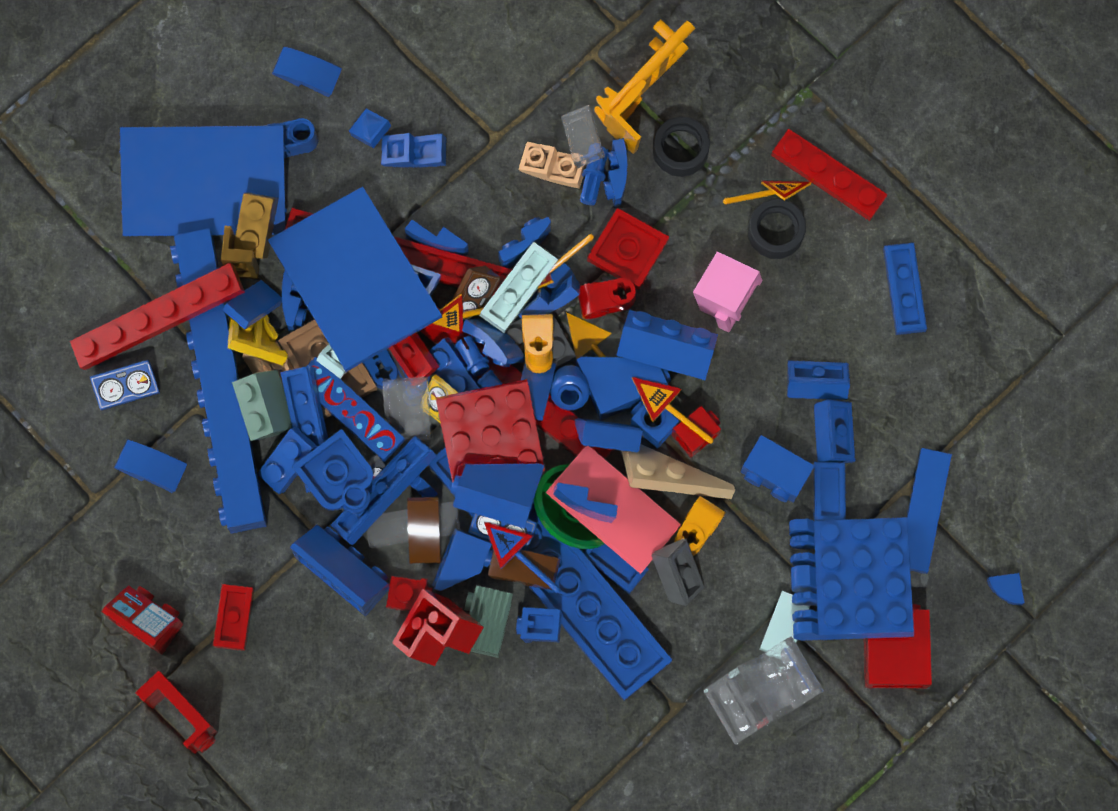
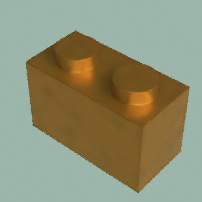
(256, 224)

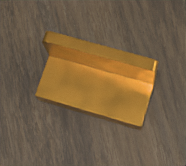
(243, 260)

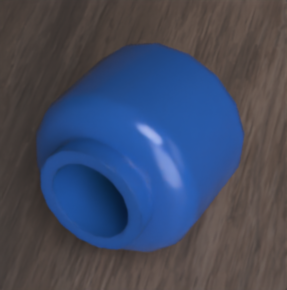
(569, 388)

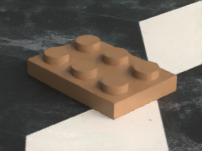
(308, 343)

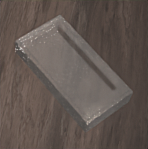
(582, 136)

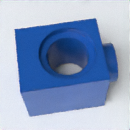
(658, 434)

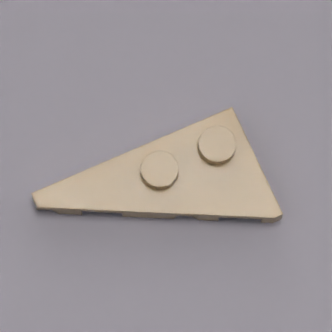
(662, 473)

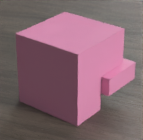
(726, 289)

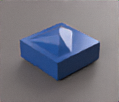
(370, 128)

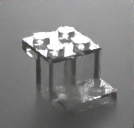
(763, 690)

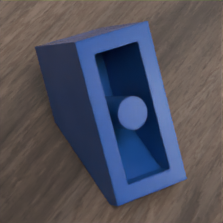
(462, 559)

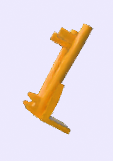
(621, 105)

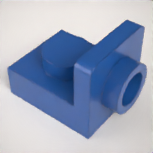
(539, 625)

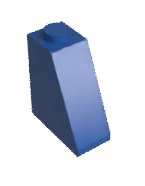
(612, 382)
(498, 491)

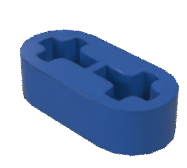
(388, 364)

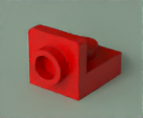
(404, 592)

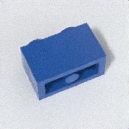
(776, 470)

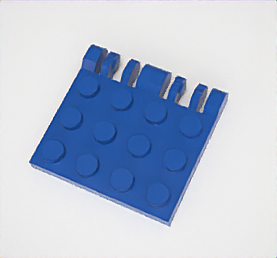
(857, 577)

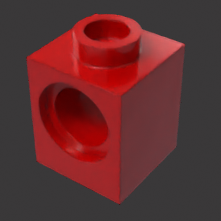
(691, 441)

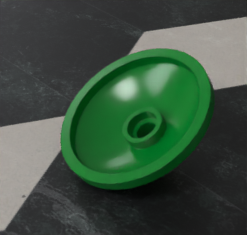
(557, 519)

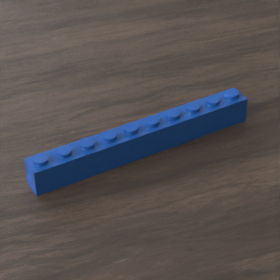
(217, 370)

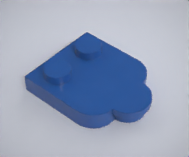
(337, 475)

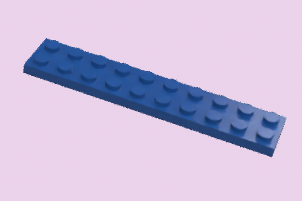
(590, 610)

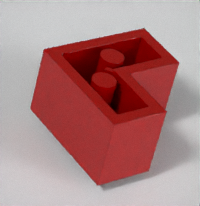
(433, 626)

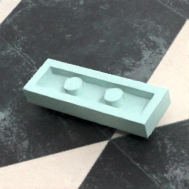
(518, 287)

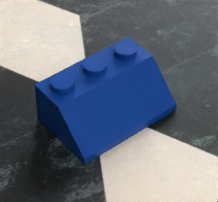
(667, 344)
(341, 568)

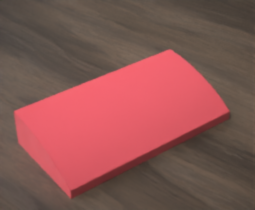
(640, 522)

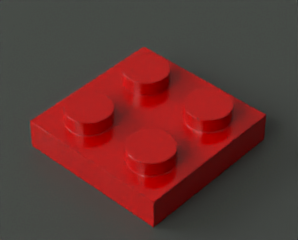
(628, 248)

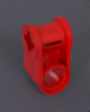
(602, 298)

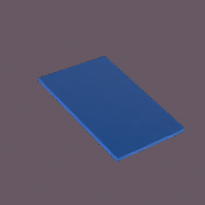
(197, 177)
(354, 279)

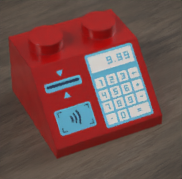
(143, 618)

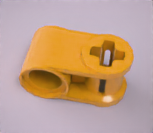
(537, 340)
(700, 523)

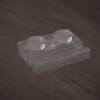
(408, 406)

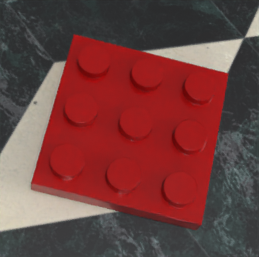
(489, 427)

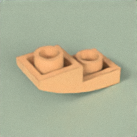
(550, 165)

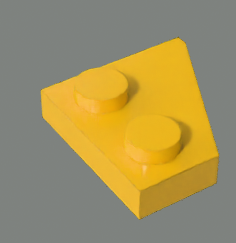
(256, 340)

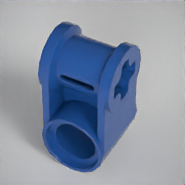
(291, 130)

